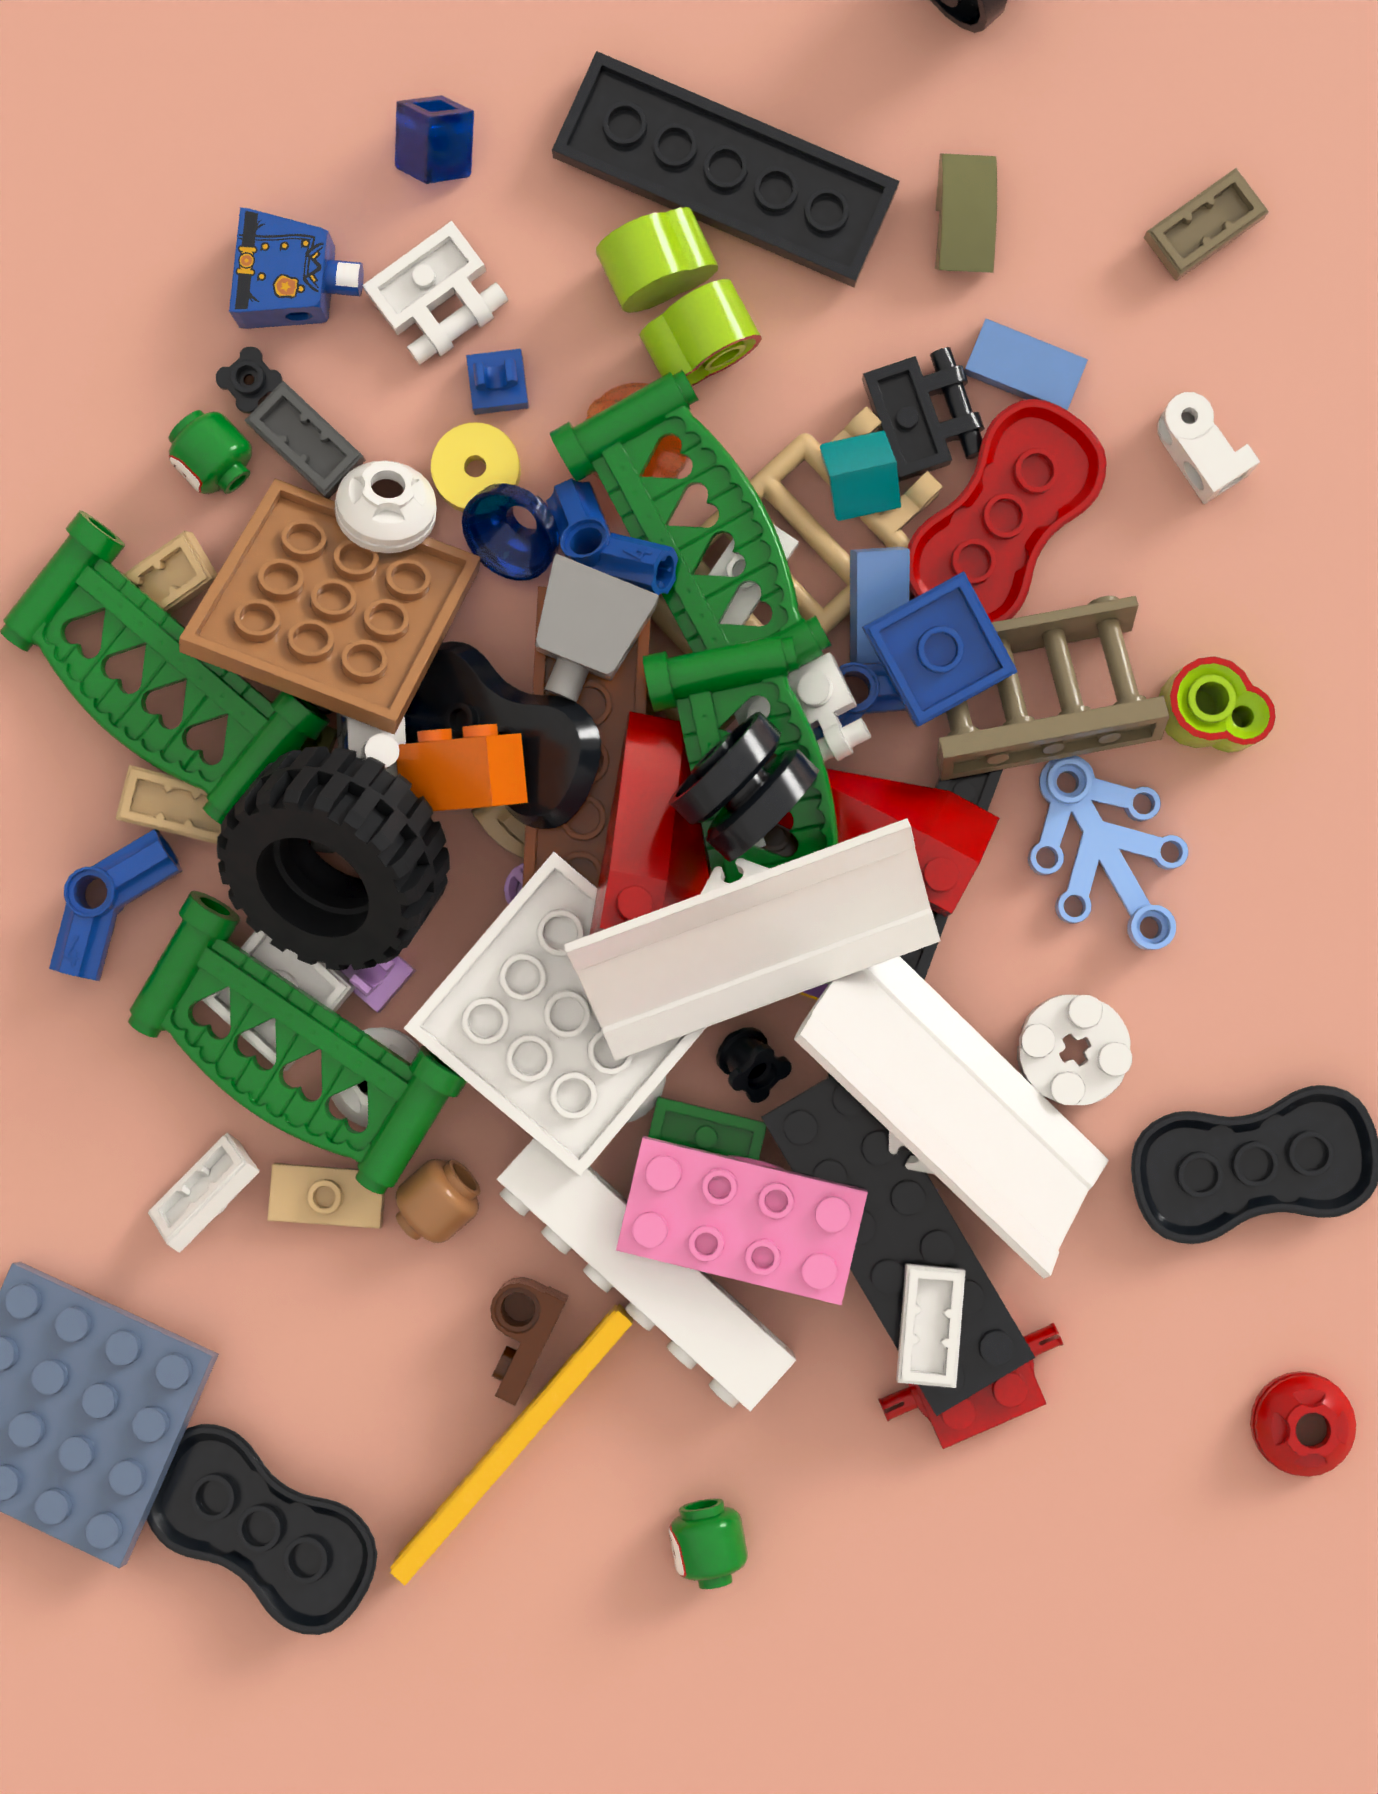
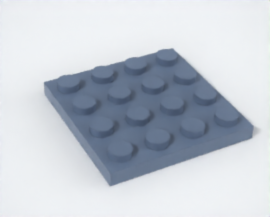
(88, 1412)

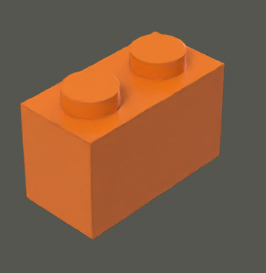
(465, 771)

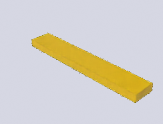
(510, 1443)

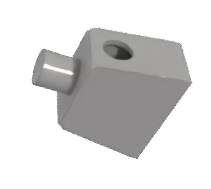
(588, 624)

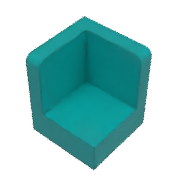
(861, 475)

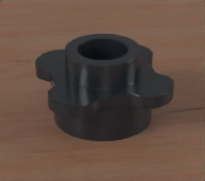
(232, 379)

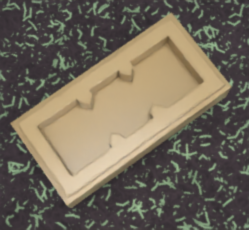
(174, 572)
(166, 805)
(322, 1197)

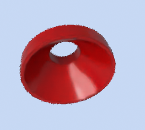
(1277, 1415)

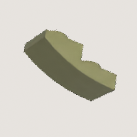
(966, 213)

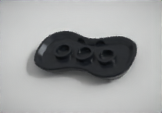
(557, 733)
(1212, 1172)
(294, 1550)

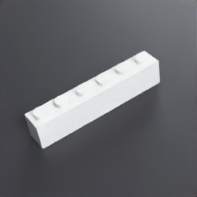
(682, 1302)

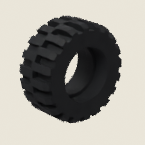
(364, 819)

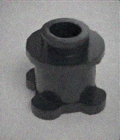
(751, 1063)

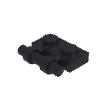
(904, 406)

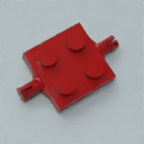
(987, 1408)

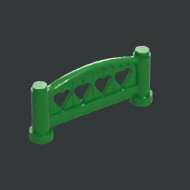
(619, 448)
(85, 582)
(709, 690)
(401, 1094)

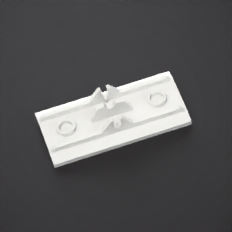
(756, 939)
(954, 1106)

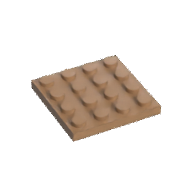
(325, 615)

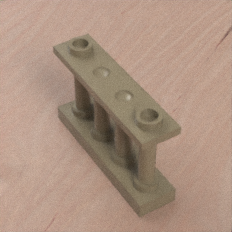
(1077, 727)

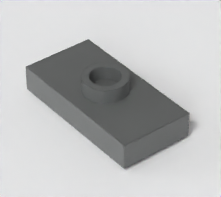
(304, 439)

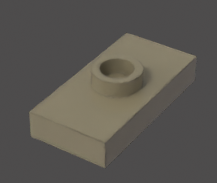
(1206, 224)

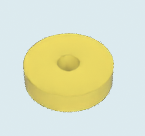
(468, 444)

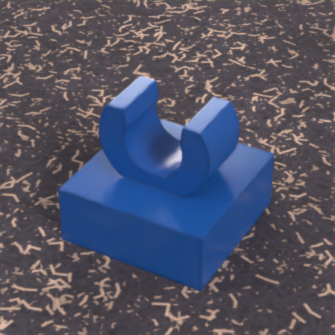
(497, 381)

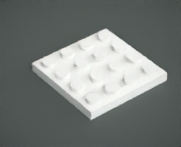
(526, 1032)

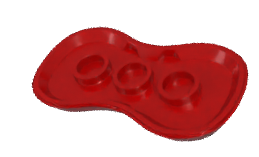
(1029, 481)

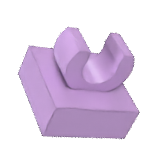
(380, 983)

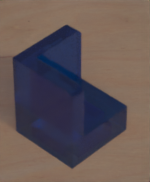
(434, 139)

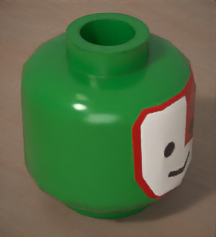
(210, 452)
(708, 1543)

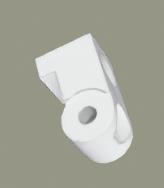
(1201, 448)

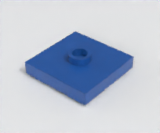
(939, 649)

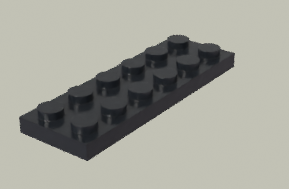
(725, 169)
(902, 1222)

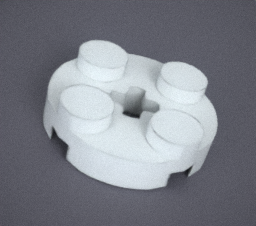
(1106, 1056)

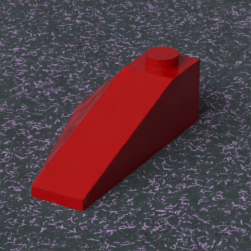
(945, 827)
(649, 848)

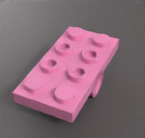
(742, 1220)

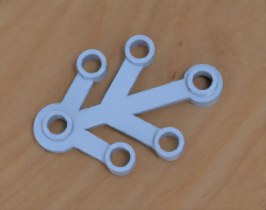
(1101, 844)

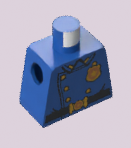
(286, 272)

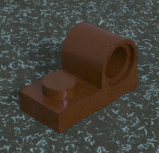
(517, 1365)

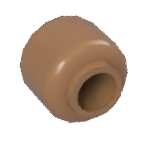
(437, 1200)

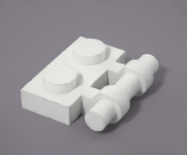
(426, 279)
(823, 698)

